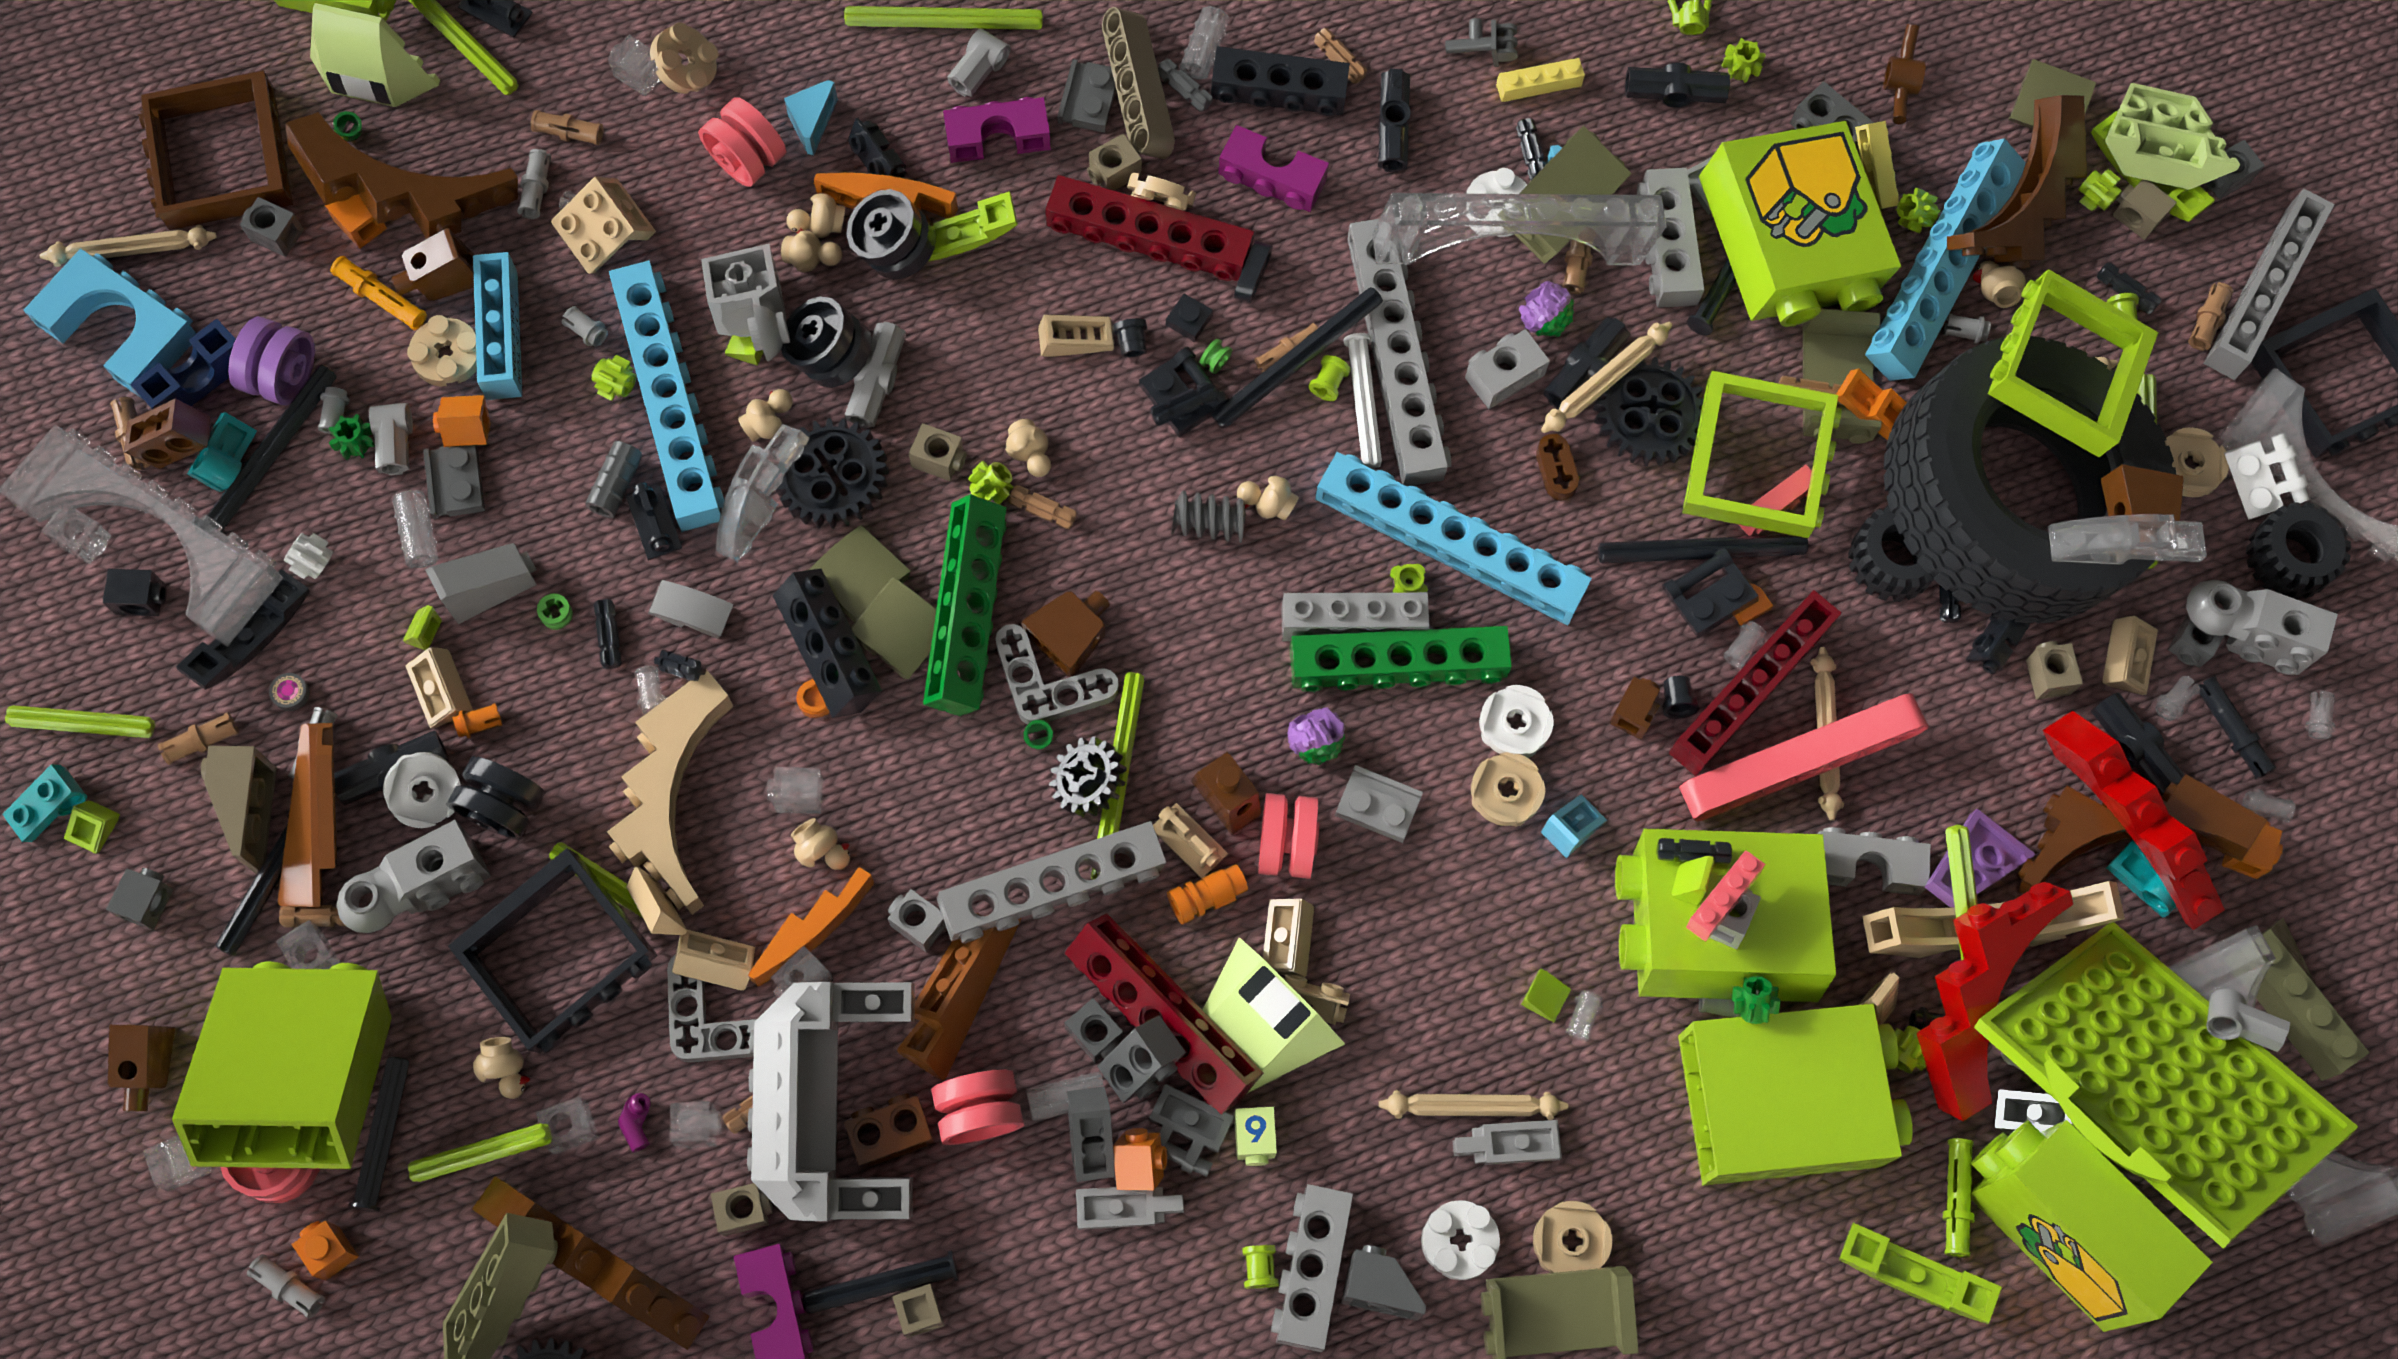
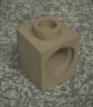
(1118, 152)
(2143, 207)
(932, 439)
(2044, 681)
(724, 1205)
(918, 1311)

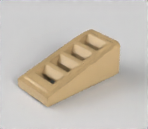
(1062, 346)
(1883, 997)

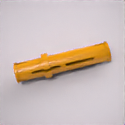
(366, 284)

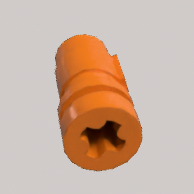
(1210, 891)

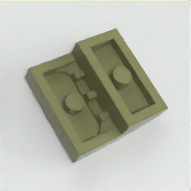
(2044, 82)
(859, 570)
(897, 628)

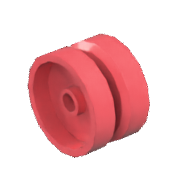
(742, 142)
(1293, 835)
(977, 1107)
(270, 1184)

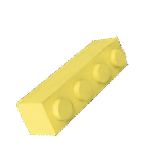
(1540, 79)
(1877, 162)

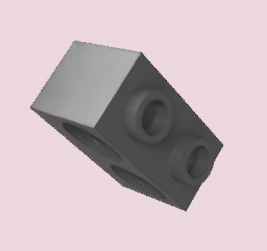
(1831, 108)
(1141, 1060)
(1090, 1134)

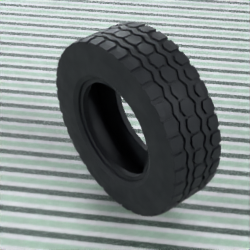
(1960, 522)

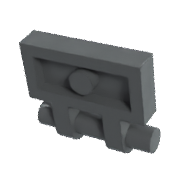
(1192, 1120)

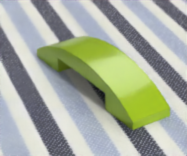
(2189, 202)
(976, 227)
(2139, 1162)
(1919, 1276)

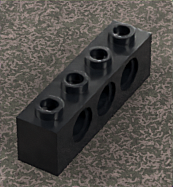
(1269, 68)
(827, 643)

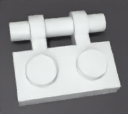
(2255, 480)

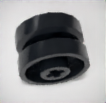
(891, 234)
(826, 342)
(496, 798)

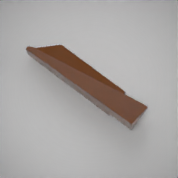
(311, 821)
(953, 999)

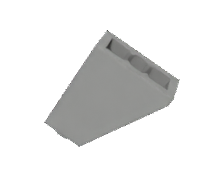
(482, 580)

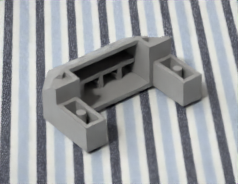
(797, 1102)

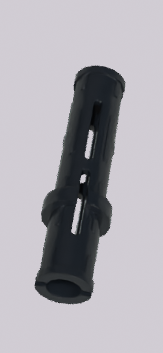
(2236, 729)

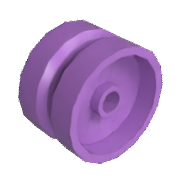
(271, 360)

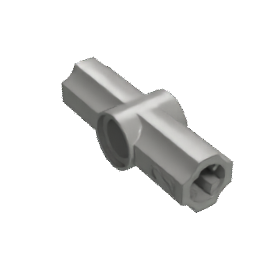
(876, 376)

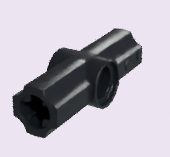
(1677, 85)
(1394, 135)
(1587, 360)
(2139, 741)
(369, 775)

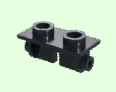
(500, 14)
(868, 143)
(653, 521)
(1991, 644)

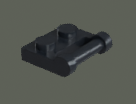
(1165, 384)
(1716, 602)

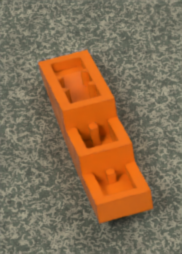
(852, 188)
(1869, 401)
(814, 929)

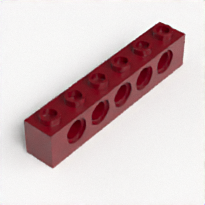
(1139, 214)
(1754, 683)
(1156, 994)

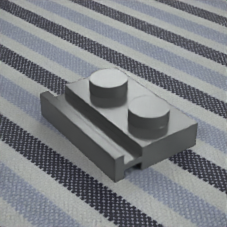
(1087, 96)
(454, 480)

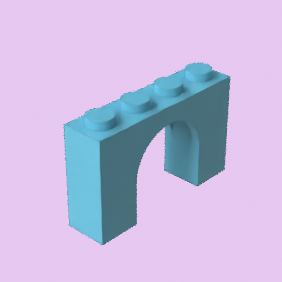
(91, 284)

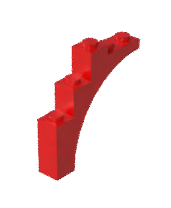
(2141, 811)
(1971, 988)

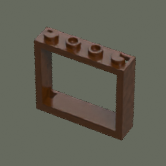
(205, 97)

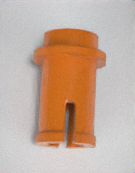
(477, 720)

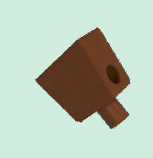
(436, 267)
(2142, 491)
(1068, 629)
(1226, 791)
(139, 1061)

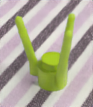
(1692, 17)

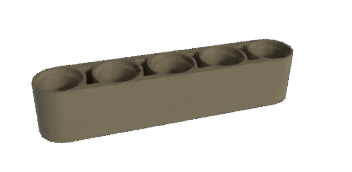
(1138, 83)

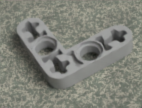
(1037, 691)
(705, 1033)

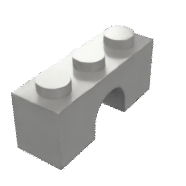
(1901, 861)

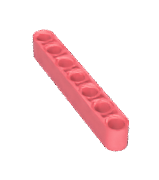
(1803, 757)

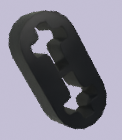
(1253, 271)

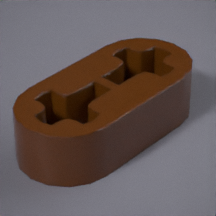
(1550, 469)

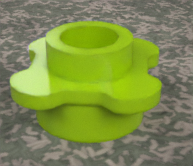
(1409, 571)

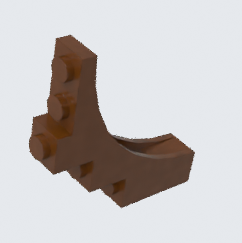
(2052, 164)
(387, 191)
(2082, 824)
(600, 1268)

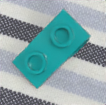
(220, 461)
(43, 801)
(2140, 877)

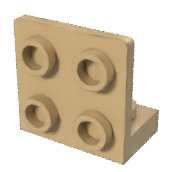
(601, 222)

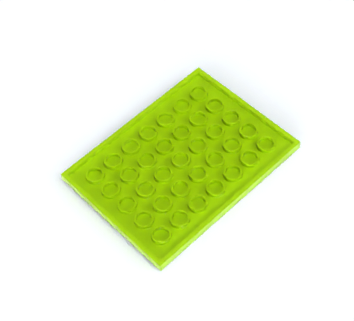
(2206, 1108)

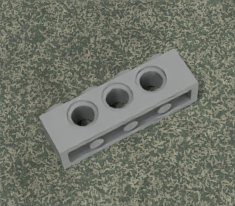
(1669, 286)
(1352, 613)
(1334, 1209)

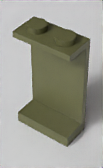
(1578, 168)
(1832, 348)
(1560, 1312)

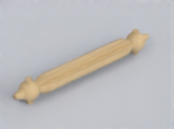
(131, 245)
(1606, 377)
(1826, 714)
(1472, 1105)

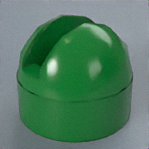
(341, 124)
(1034, 727)

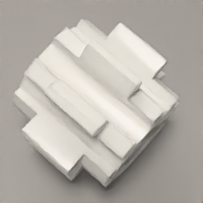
(308, 555)

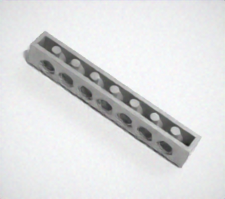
(1414, 464)

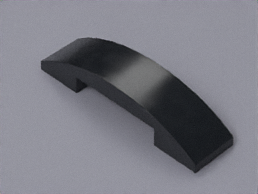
(216, 662)

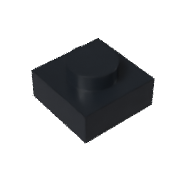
(1189, 317)

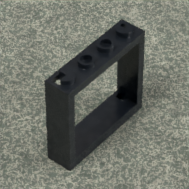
(2384, 330)
(512, 910)

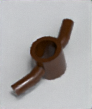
(1904, 74)

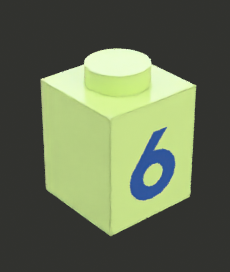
(1255, 1135)

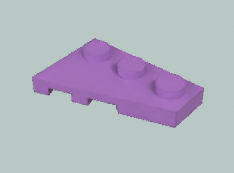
(1993, 857)

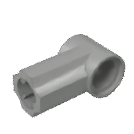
(981, 57)
(391, 428)
(2232, 1018)

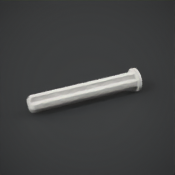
(1364, 398)

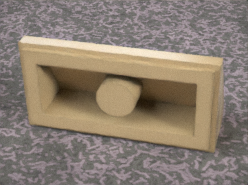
(2130, 655)
(438, 686)
(654, 904)
(1288, 936)
(713, 960)

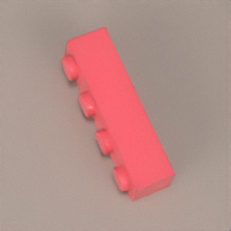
(1784, 495)
(1725, 896)

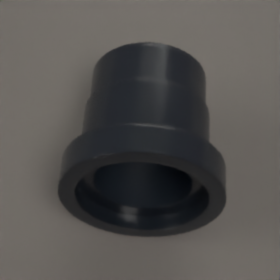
(1131, 336)
(1679, 698)

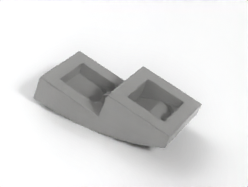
(690, 608)

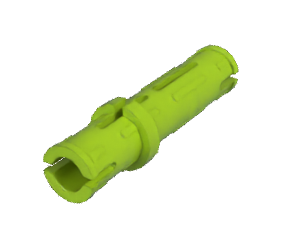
(1958, 1212)

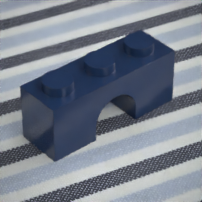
(196, 376)

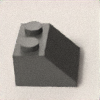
(1380, 1285)

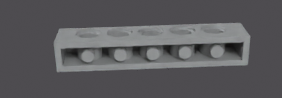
(2268, 284)
(1136, 842)

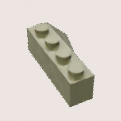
(2314, 1024)
(498, 1287)

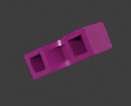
(1020, 119)
(1295, 184)
(769, 1273)

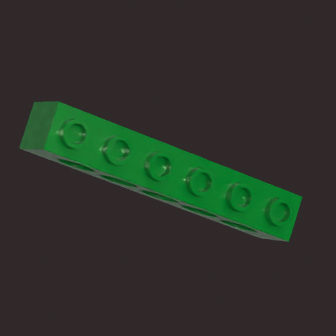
(969, 520)
(1487, 642)

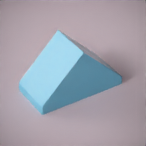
(811, 111)
(1573, 825)

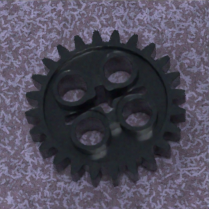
(1650, 439)
(860, 455)

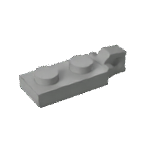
(1511, 1143)
(1124, 1208)

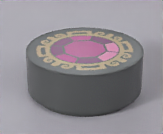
(289, 692)

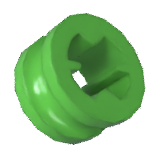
(1216, 356)
(543, 611)

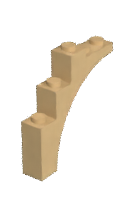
(649, 832)
(1932, 930)

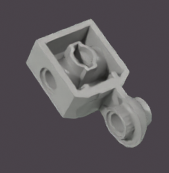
(747, 297)
(2263, 625)
(414, 879)

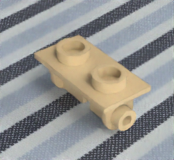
(1188, 840)
(1325, 999)

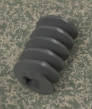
(1209, 516)

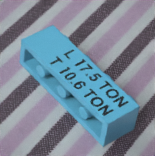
(497, 326)

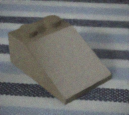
(242, 794)

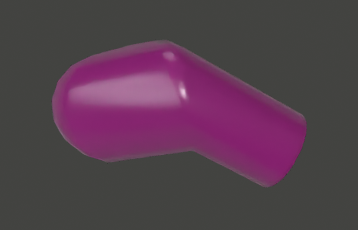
(632, 1120)

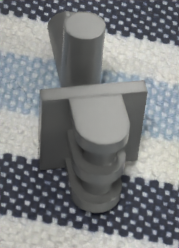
(1500, 43)

